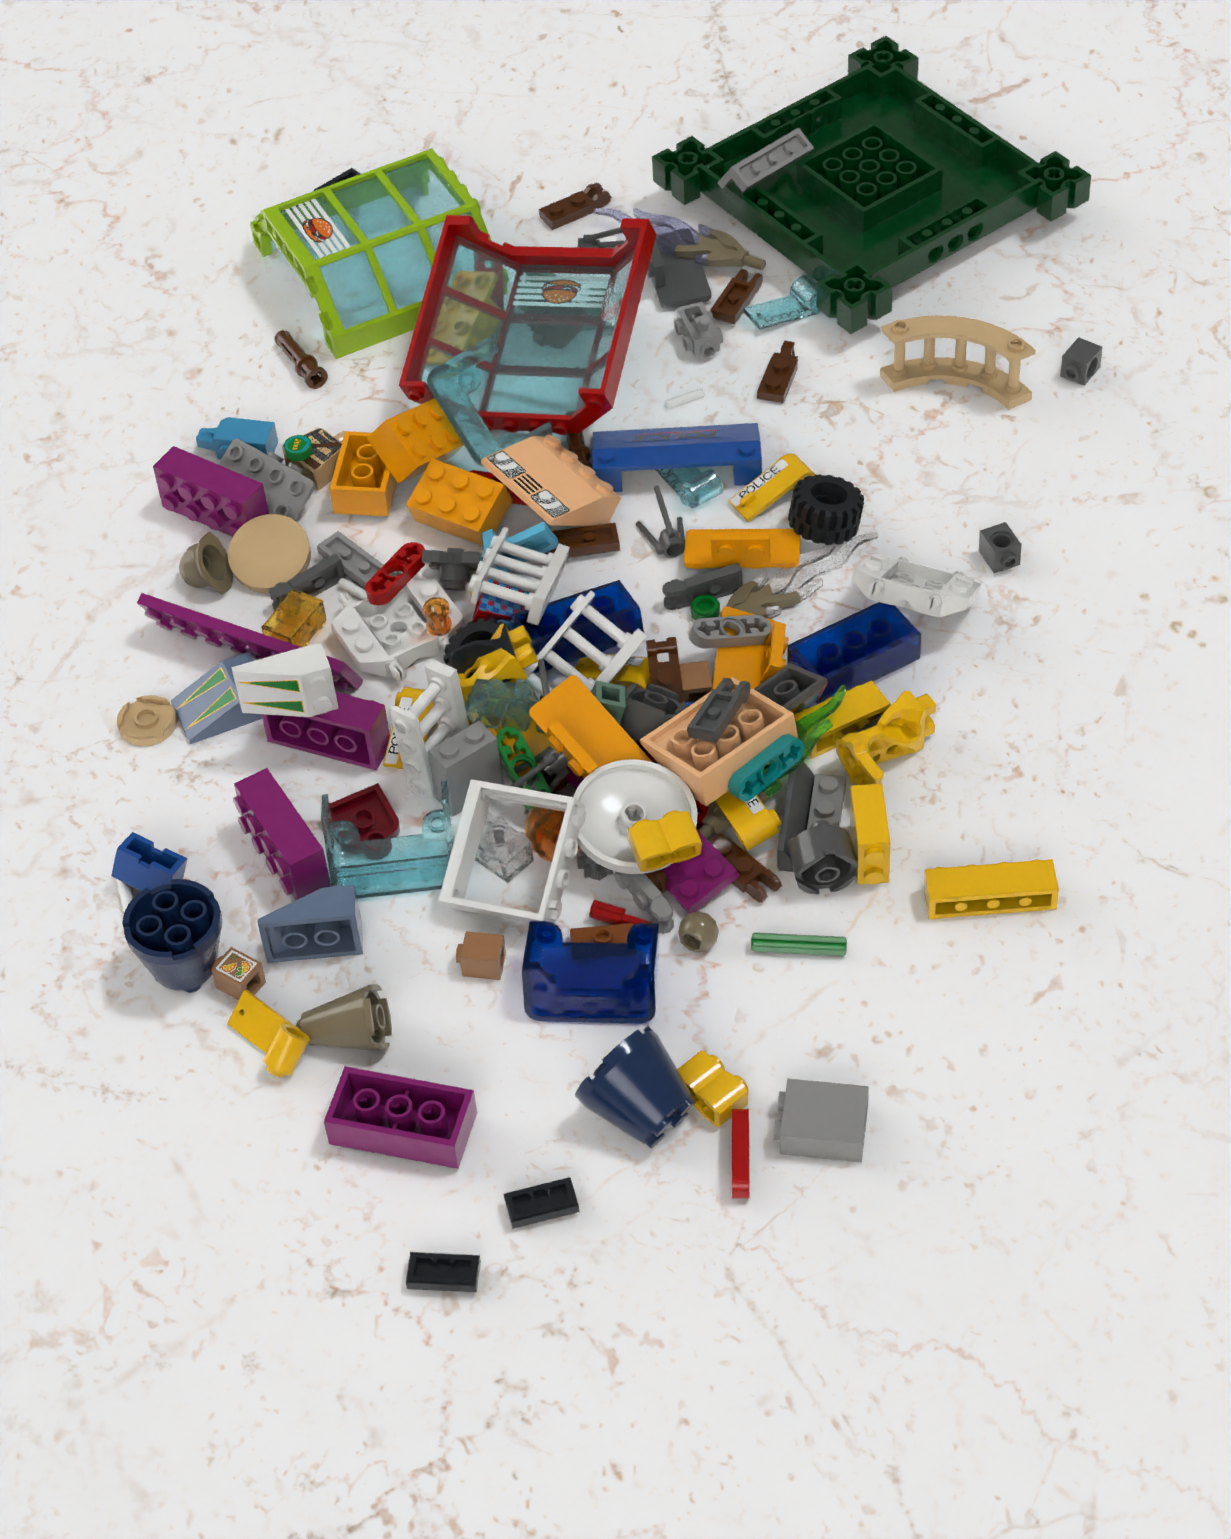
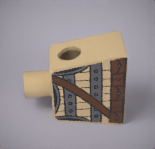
(323, 460)

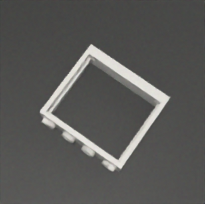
(469, 836)

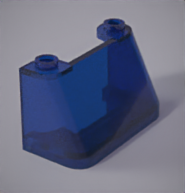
(590, 979)

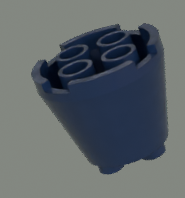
(175, 933)
(638, 1089)

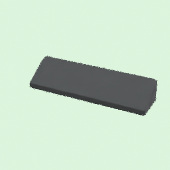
(795, 811)

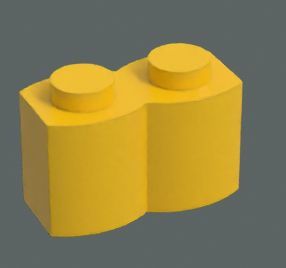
(664, 840)
(713, 1087)

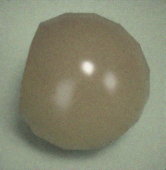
(698, 931)

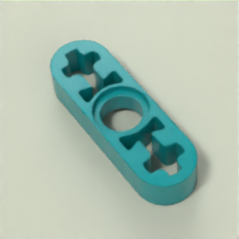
(750, 779)

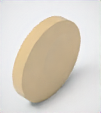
(268, 552)

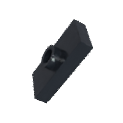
(541, 1202)
(443, 1272)

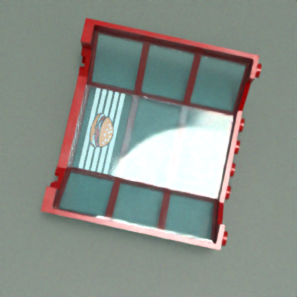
(556, 320)

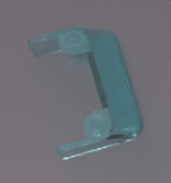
(450, 388)
(392, 863)

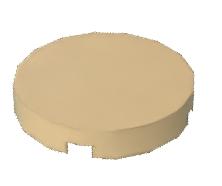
(147, 721)

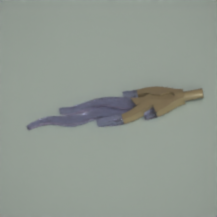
(679, 239)

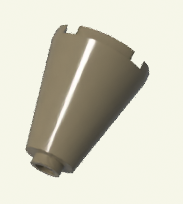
(350, 1021)

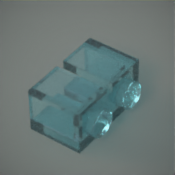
(494, 699)

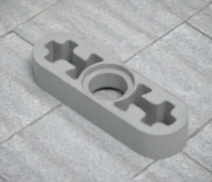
(749, 630)

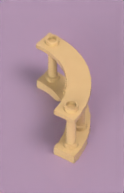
(958, 371)

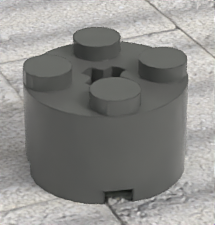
(648, 709)
(823, 858)

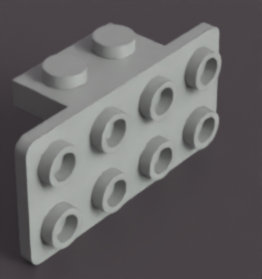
(283, 485)

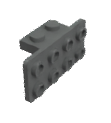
(677, 279)

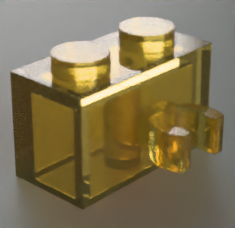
(296, 619)

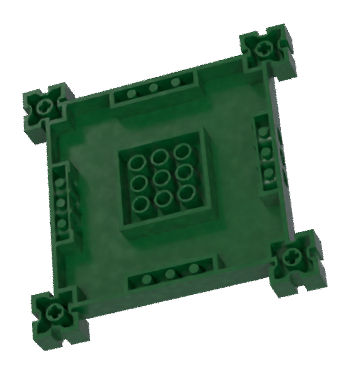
(885, 189)

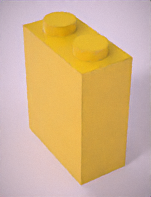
(870, 833)

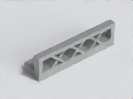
(767, 161)

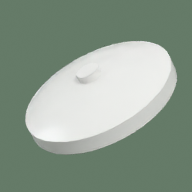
(619, 797)

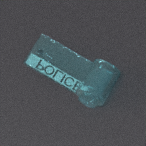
(797, 305)
(692, 485)

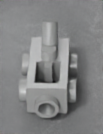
(698, 330)

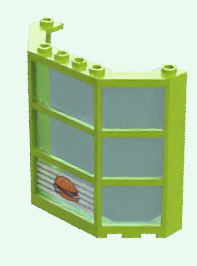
(368, 245)

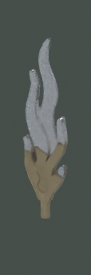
(789, 584)

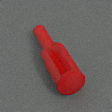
(612, 914)

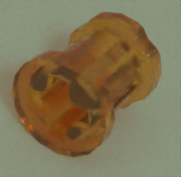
(440, 614)

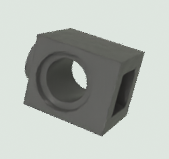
(1081, 361)
(1000, 547)

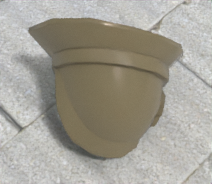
(207, 565)

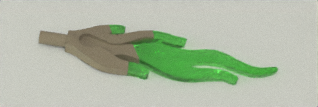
(715, 819)

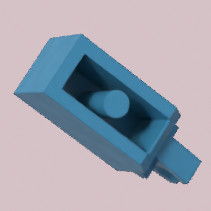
(256, 433)

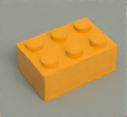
(414, 438)
(361, 479)
(458, 501)

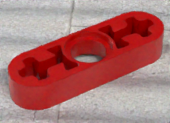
(382, 586)
(740, 1154)

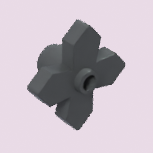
(453, 566)

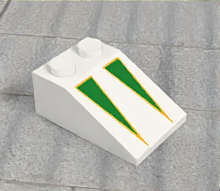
(287, 683)

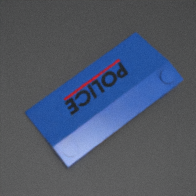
(678, 448)

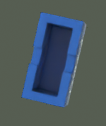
(145, 866)

